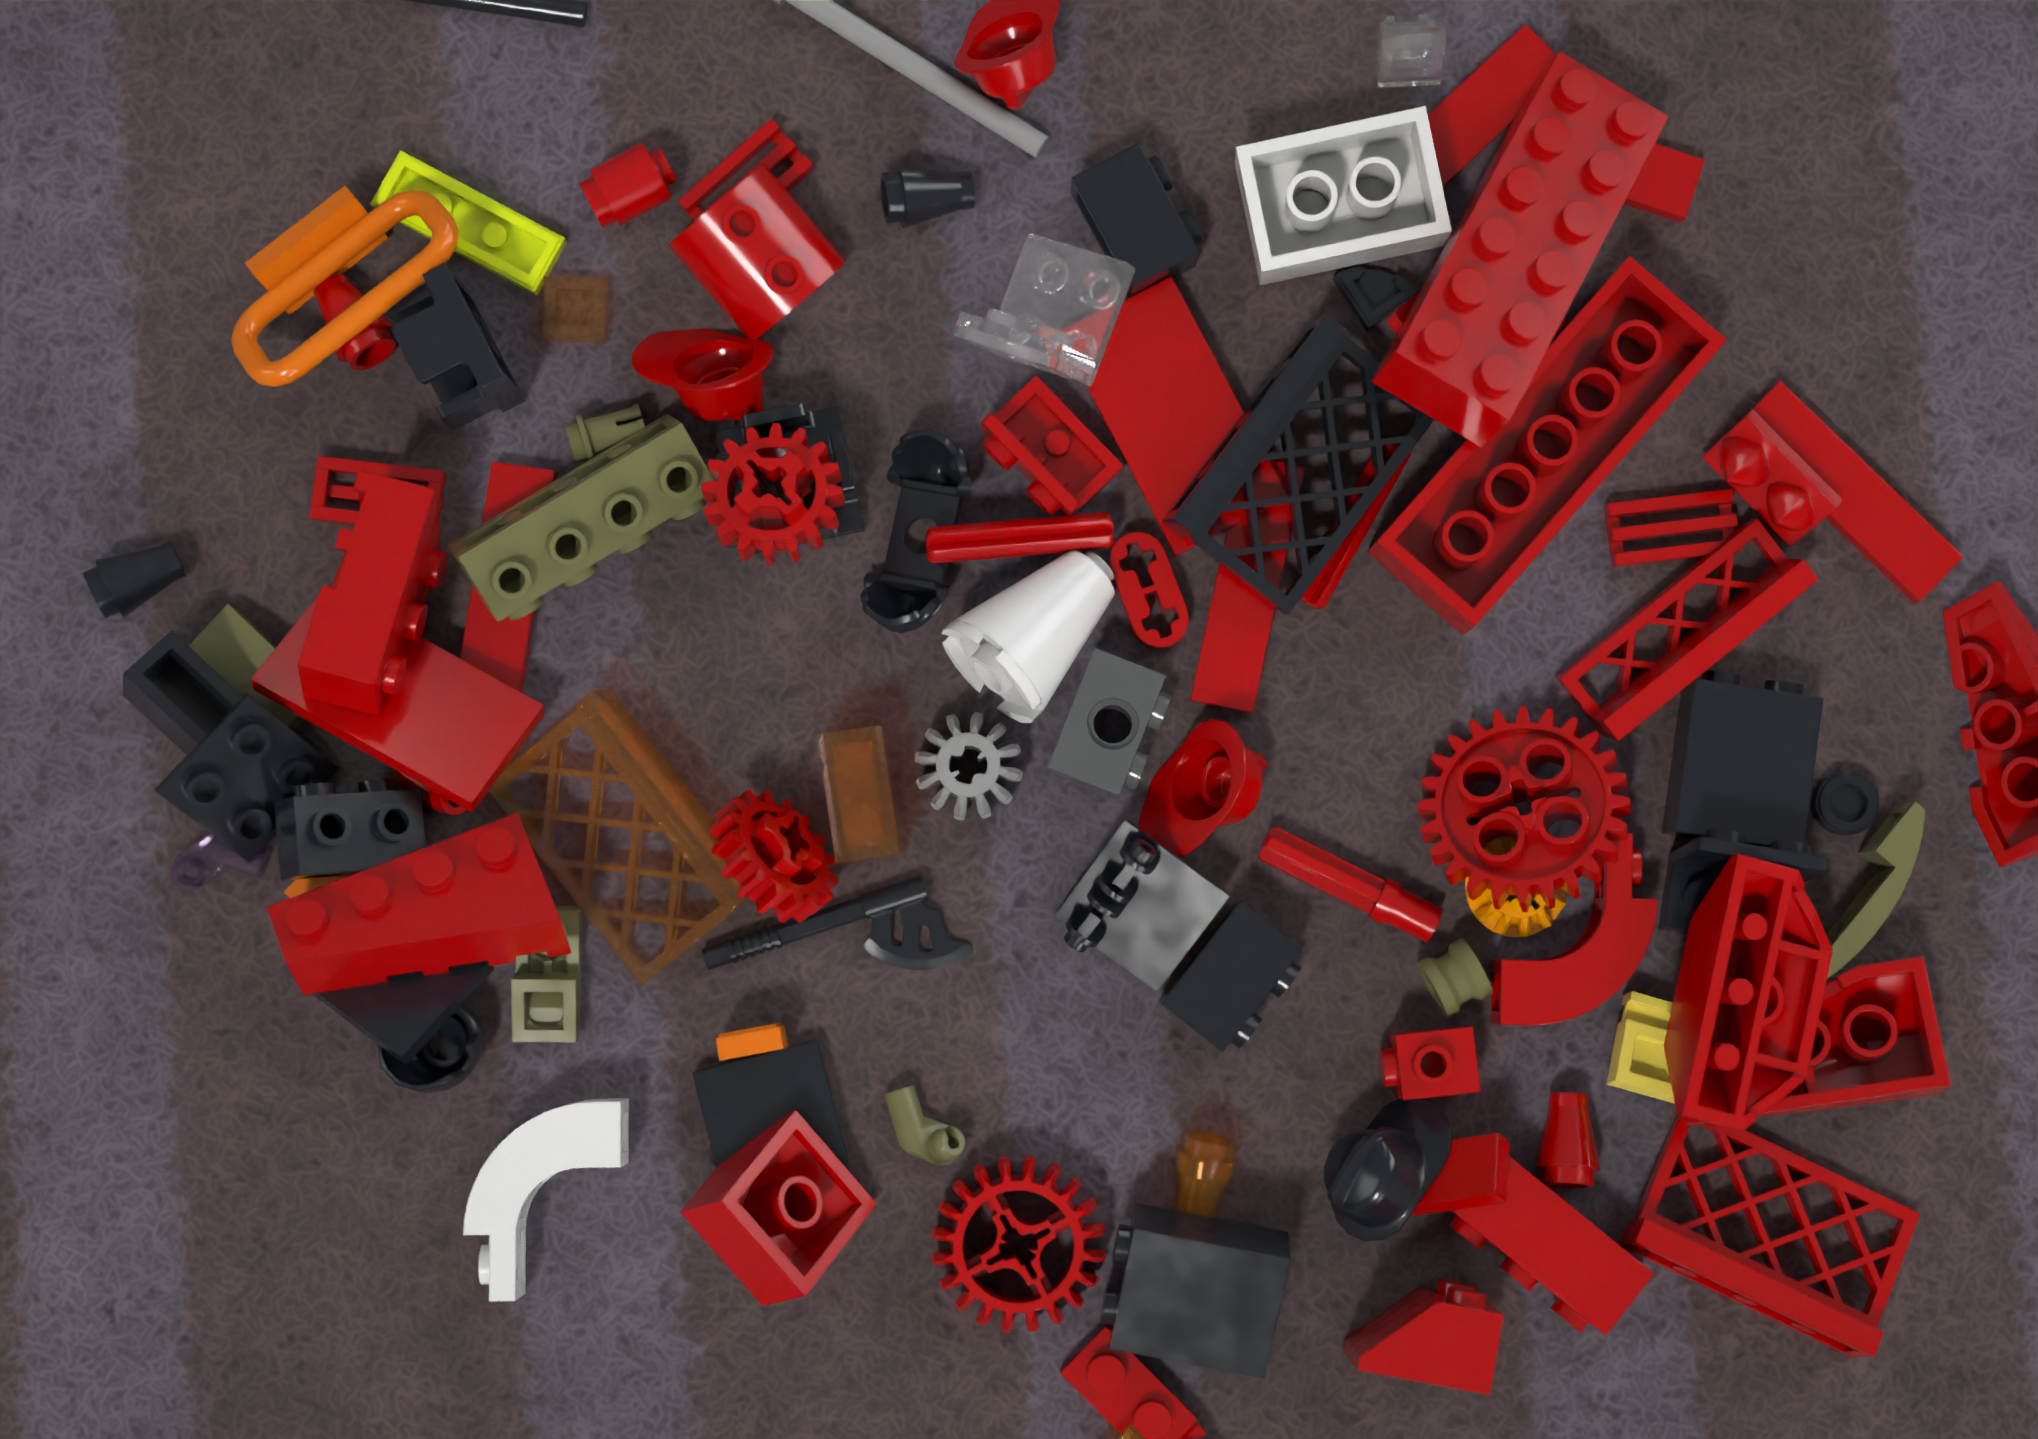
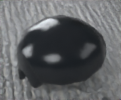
(457, 1055)

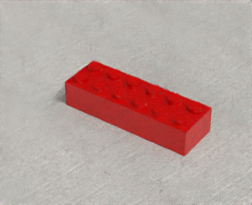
(1520, 250)
(1574, 425)

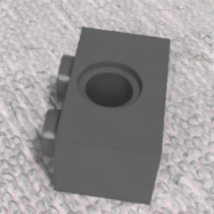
(1106, 685)

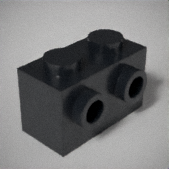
(348, 831)

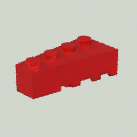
(423, 912)

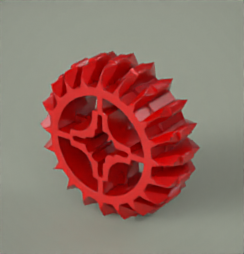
(1045, 1293)

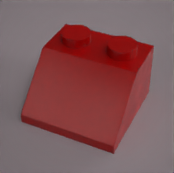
(779, 1210)
(1432, 1338)

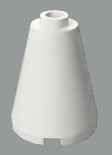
(1031, 632)

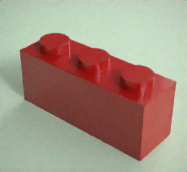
(1558, 1249)

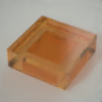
(575, 310)

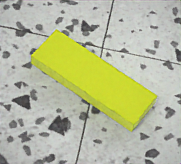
(487, 230)

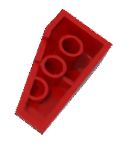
(1871, 1042)

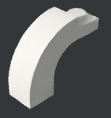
(563, 1138)

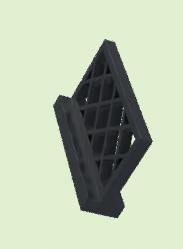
(1255, 434)

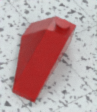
(1997, 666)

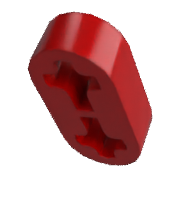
(1162, 585)

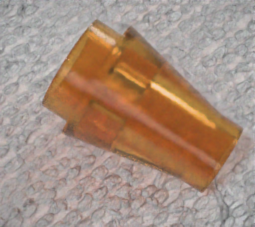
(1202, 1171)

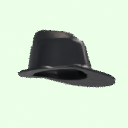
(1386, 1170)

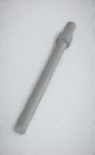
(924, 73)

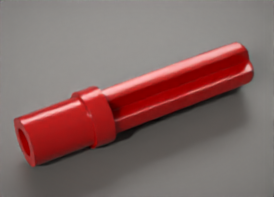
(1376, 896)

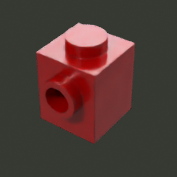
(1430, 1062)

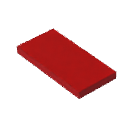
(1169, 405)
(442, 729)

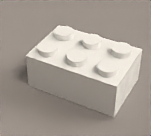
(1342, 195)

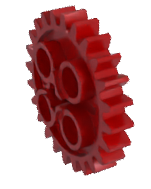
(1538, 860)

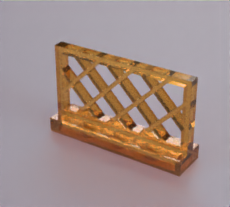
(658, 791)

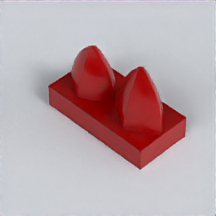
(1772, 478)

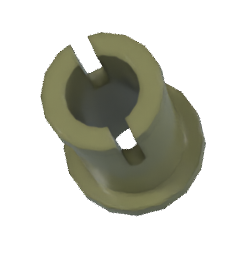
(601, 432)

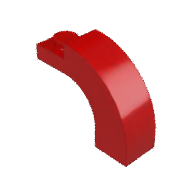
(1593, 966)

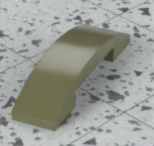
(1893, 853)

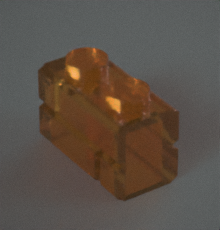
(859, 795)

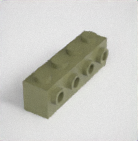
(583, 518)

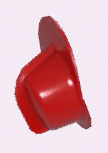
(1010, 48)
(709, 370)
(1202, 787)

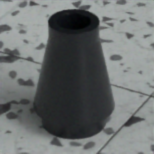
(922, 194)
(133, 578)

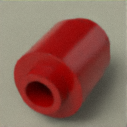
(628, 185)

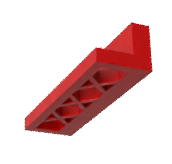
(1701, 647)

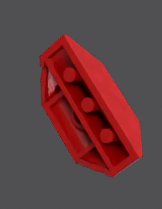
(1746, 995)

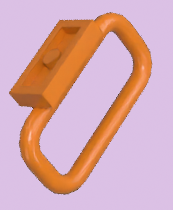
(329, 244)

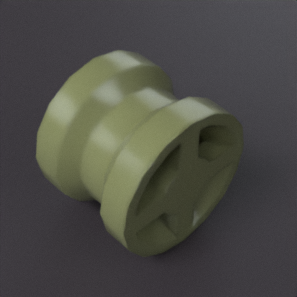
(1454, 978)

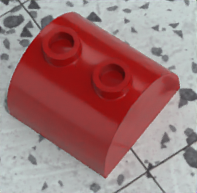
(757, 253)

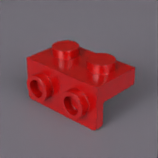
(1049, 449)

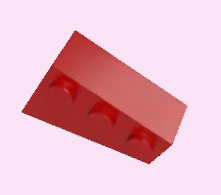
(376, 596)

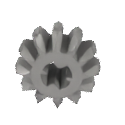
(981, 783)

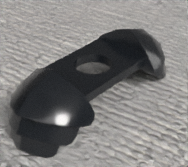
(932, 486)

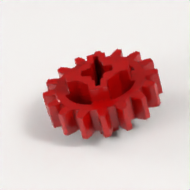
(763, 520)
(773, 856)

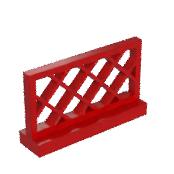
(1761, 1286)

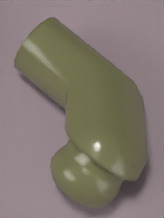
(922, 1135)

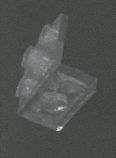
(1054, 310)

